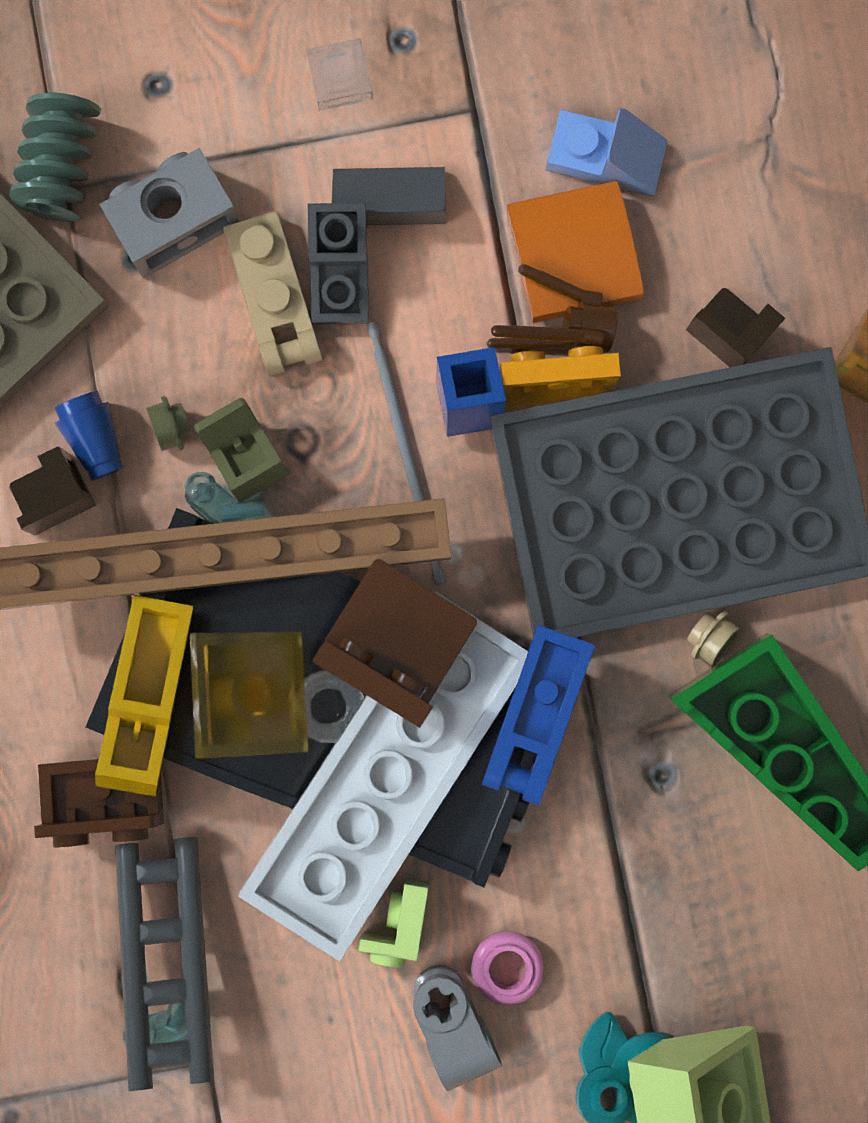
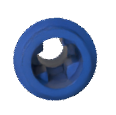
(90, 433)

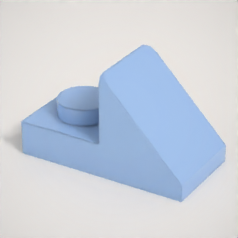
(608, 151)

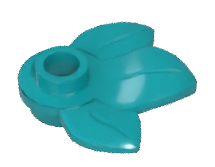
(605, 1060)

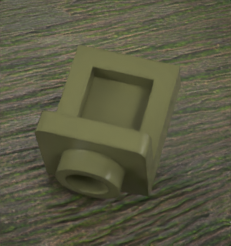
(241, 449)

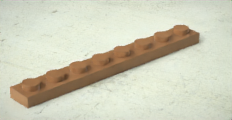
(223, 553)

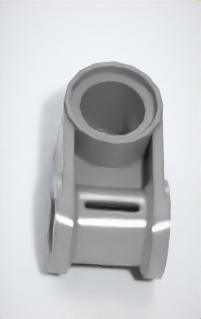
(454, 1035)

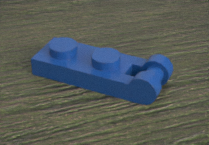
(539, 712)

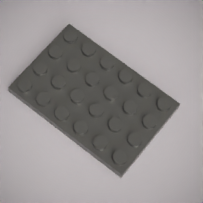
(683, 494)

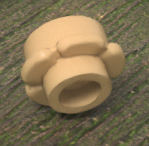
(712, 637)

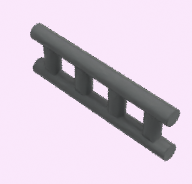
(191, 989)

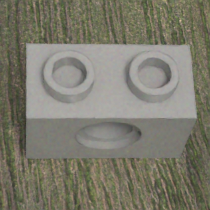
(158, 241)

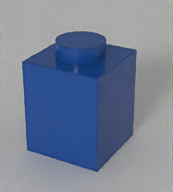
(469, 390)

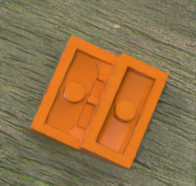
(581, 240)

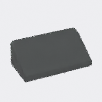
(394, 194)

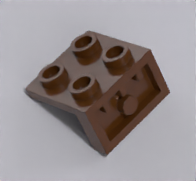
(395, 641)

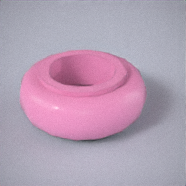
(511, 993)

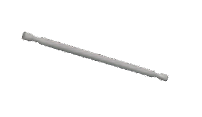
(400, 430)

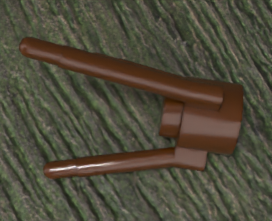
(582, 325)

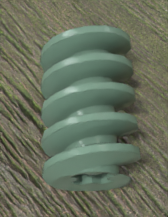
(50, 155)

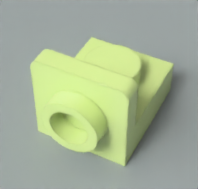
(407, 916)

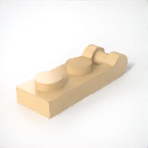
(271, 291)

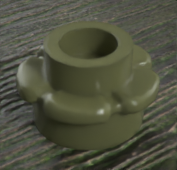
(169, 424)

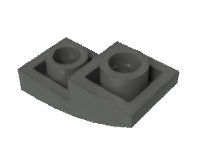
(338, 263)

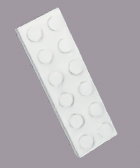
(378, 798)

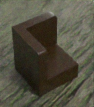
(733, 328)
(51, 492)

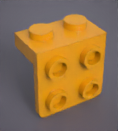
(537, 381)

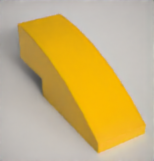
(143, 696)

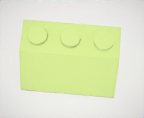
(701, 1079)

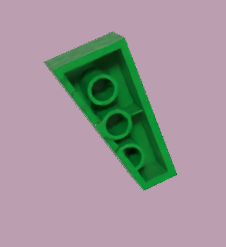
(784, 738)

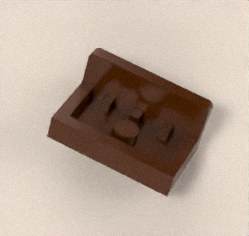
(76, 806)

